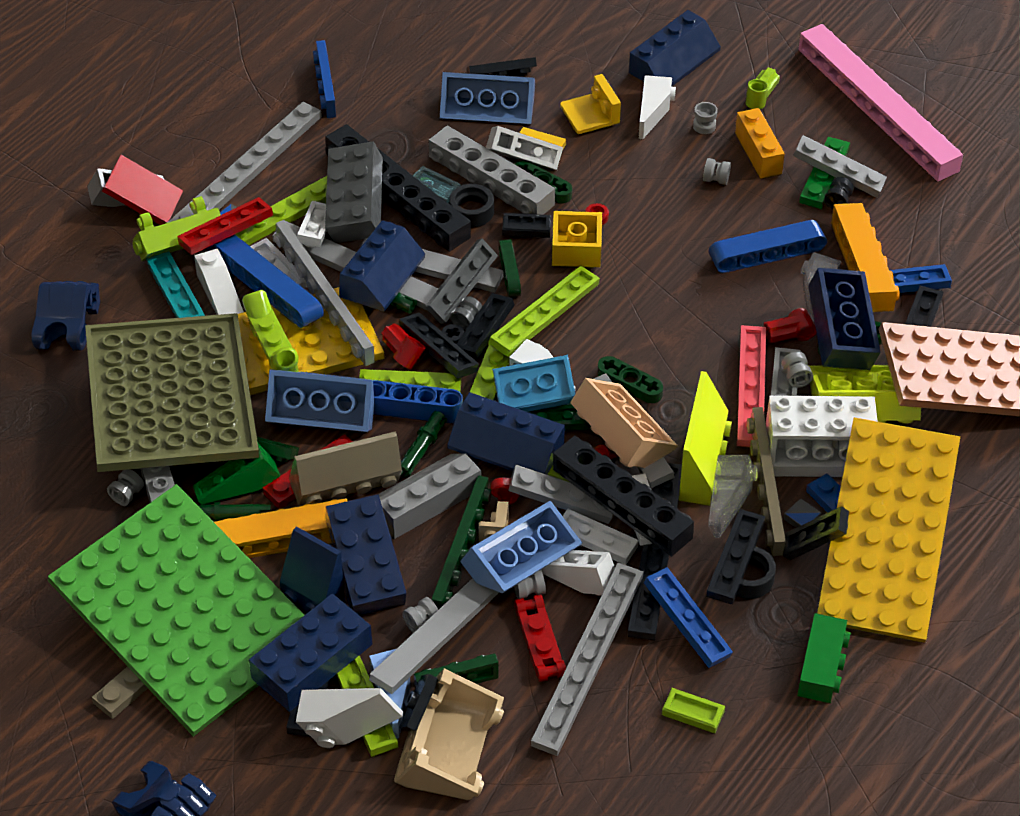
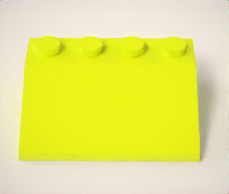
(864, 383)
(703, 443)

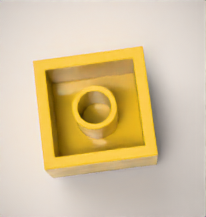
(577, 239)

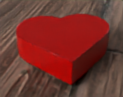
(500, 488)

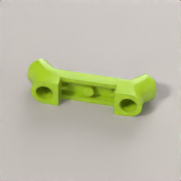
(269, 332)

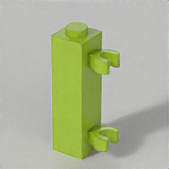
(163, 238)

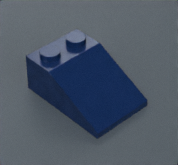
(311, 571)

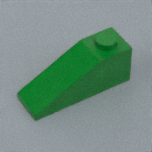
(237, 478)

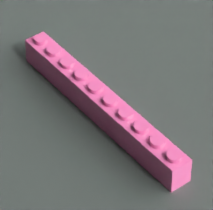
(881, 103)

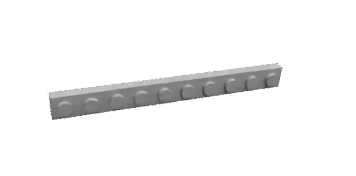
(256, 159)

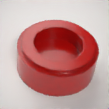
(599, 208)

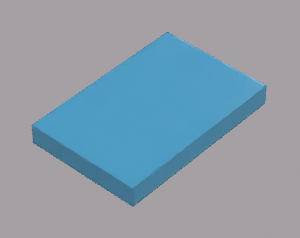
(535, 384)

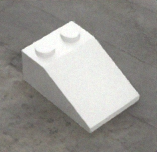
(344, 714)

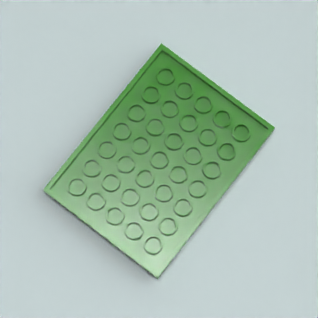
(178, 606)

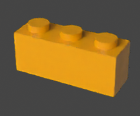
(759, 143)

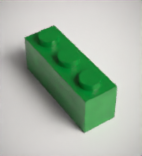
(824, 658)

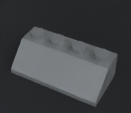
(428, 493)

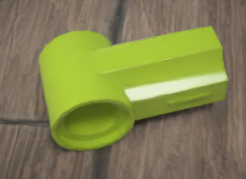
(760, 88)

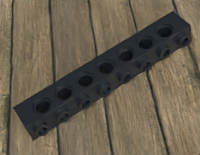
(411, 196)

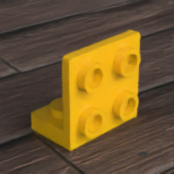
(595, 109)

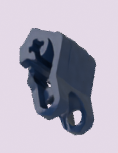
(63, 311)
(165, 796)

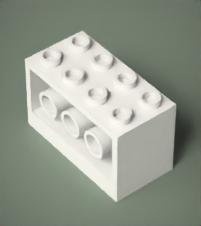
(813, 432)

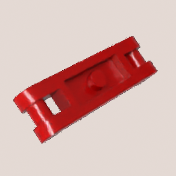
(539, 638)

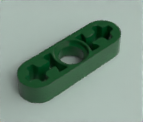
(563, 189)
(509, 268)
(617, 367)

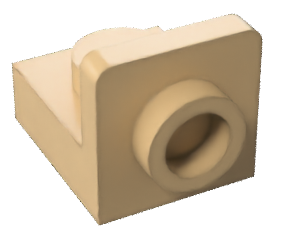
(498, 521)

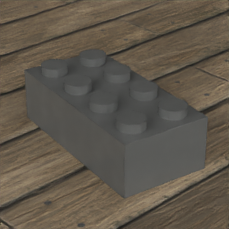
(353, 191)

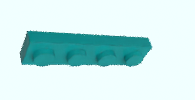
(174, 286)

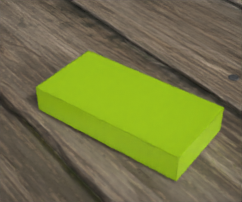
(693, 710)

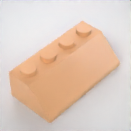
(622, 423)

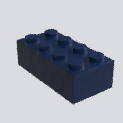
(844, 319)
(367, 555)
(310, 651)

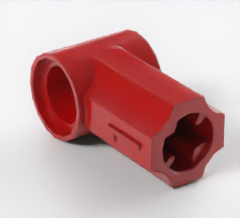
(797, 324)
(405, 348)

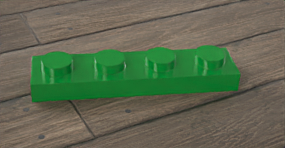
(820, 181)

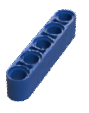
(767, 246)

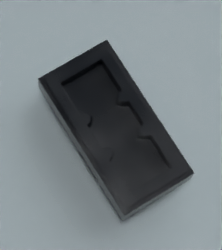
(526, 225)
(417, 702)

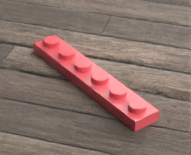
(751, 378)

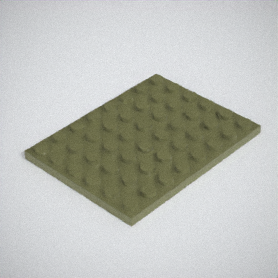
(169, 392)

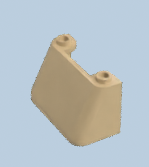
(450, 739)

